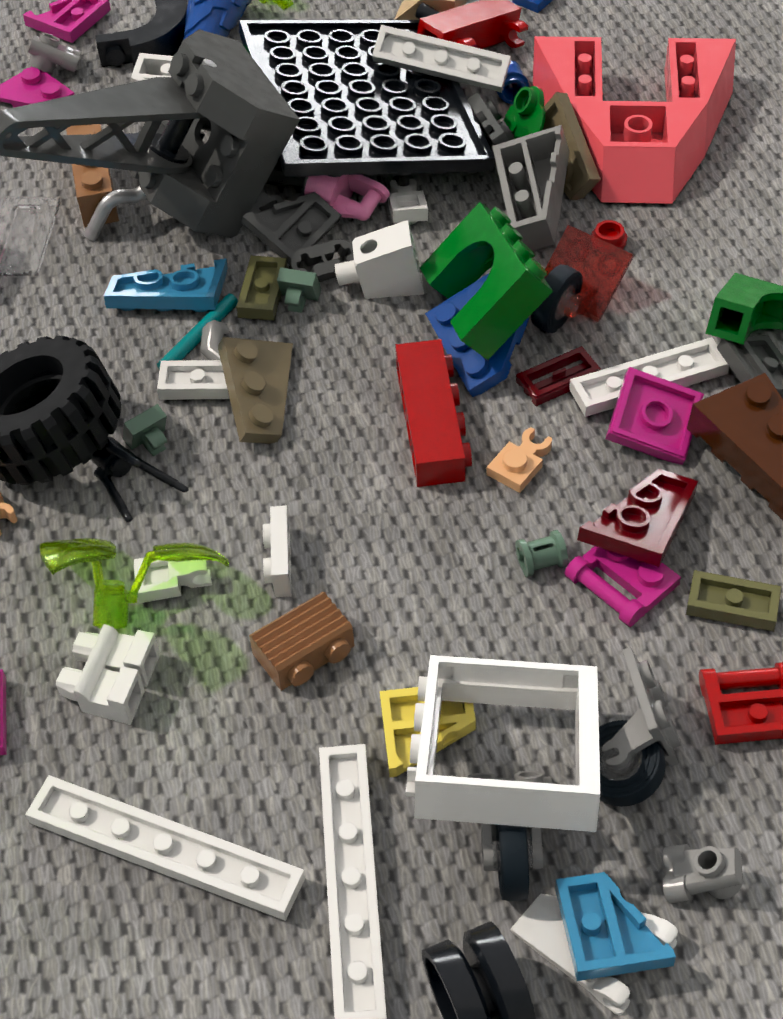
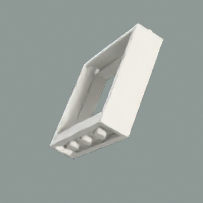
(504, 800)

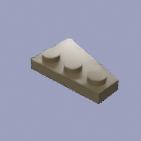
(581, 169)
(256, 386)

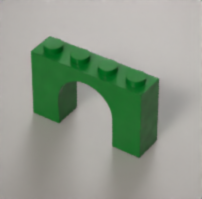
(511, 289)
(744, 307)

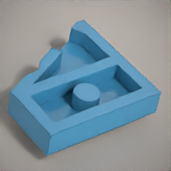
(605, 930)

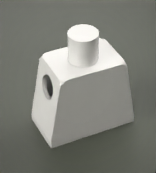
(384, 263)

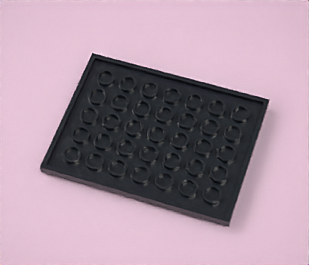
(361, 111)

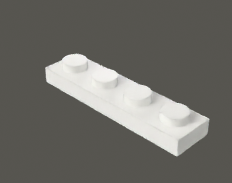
(441, 58)
(680, 365)

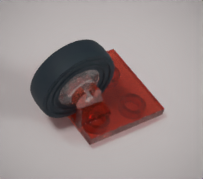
(582, 277)

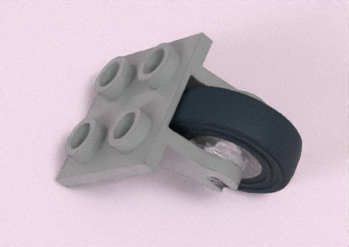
(637, 748)
(512, 851)

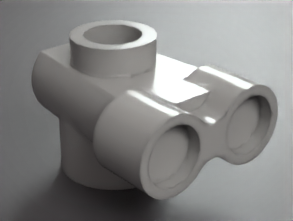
(48, 52)
(701, 871)

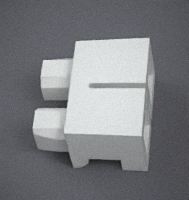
(113, 674)

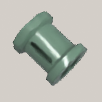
(542, 553)

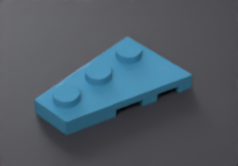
(179, 290)

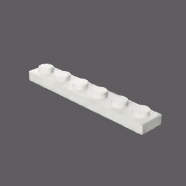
(167, 847)
(351, 884)

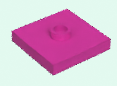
(653, 416)

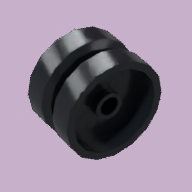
(479, 982)

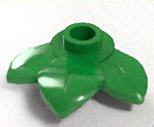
(526, 113)

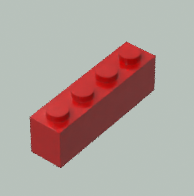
(431, 413)

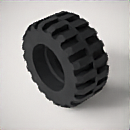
(53, 409)

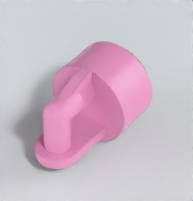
(338, 191)

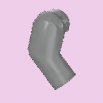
(211, 337)

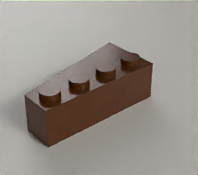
(747, 433)

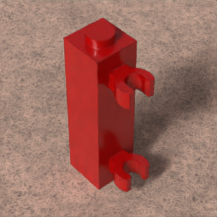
(477, 24)

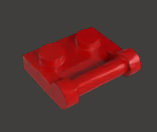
(744, 714)

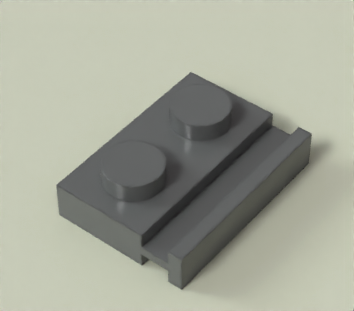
(754, 358)

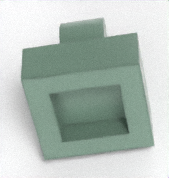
(298, 287)
(147, 430)

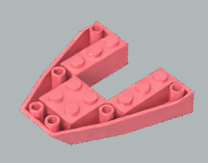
(642, 146)

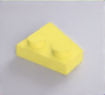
(398, 713)

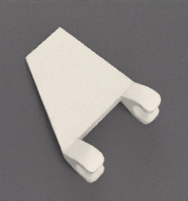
(544, 932)

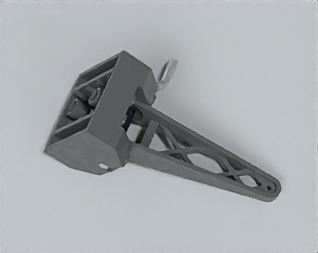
(195, 182)

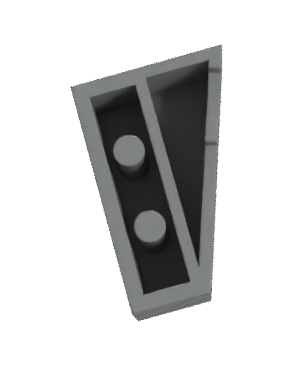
(533, 183)

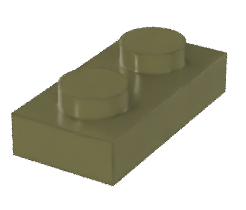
(260, 289)
(734, 600)

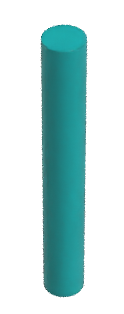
(193, 337)

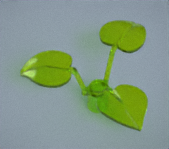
(110, 596)

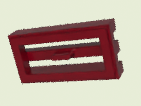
(560, 380)

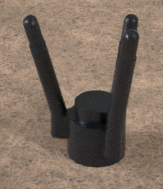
(117, 462)

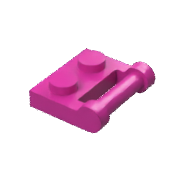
(641, 579)

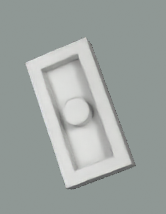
(191, 380)
(277, 538)

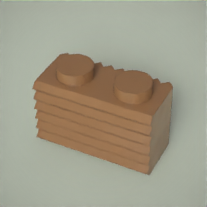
(303, 641)

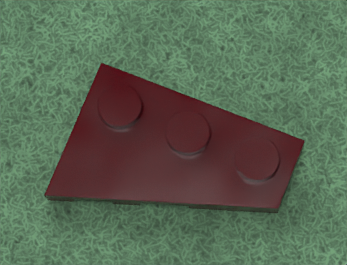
(645, 520)

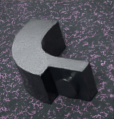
(159, 36)

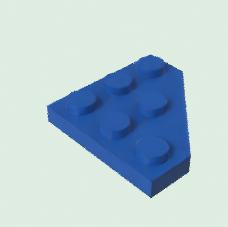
(475, 370)

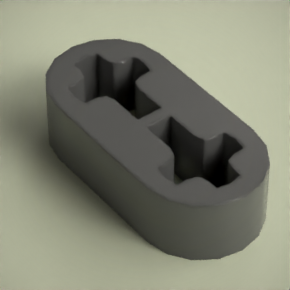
(321, 255)

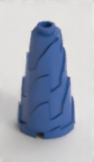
(213, 16)

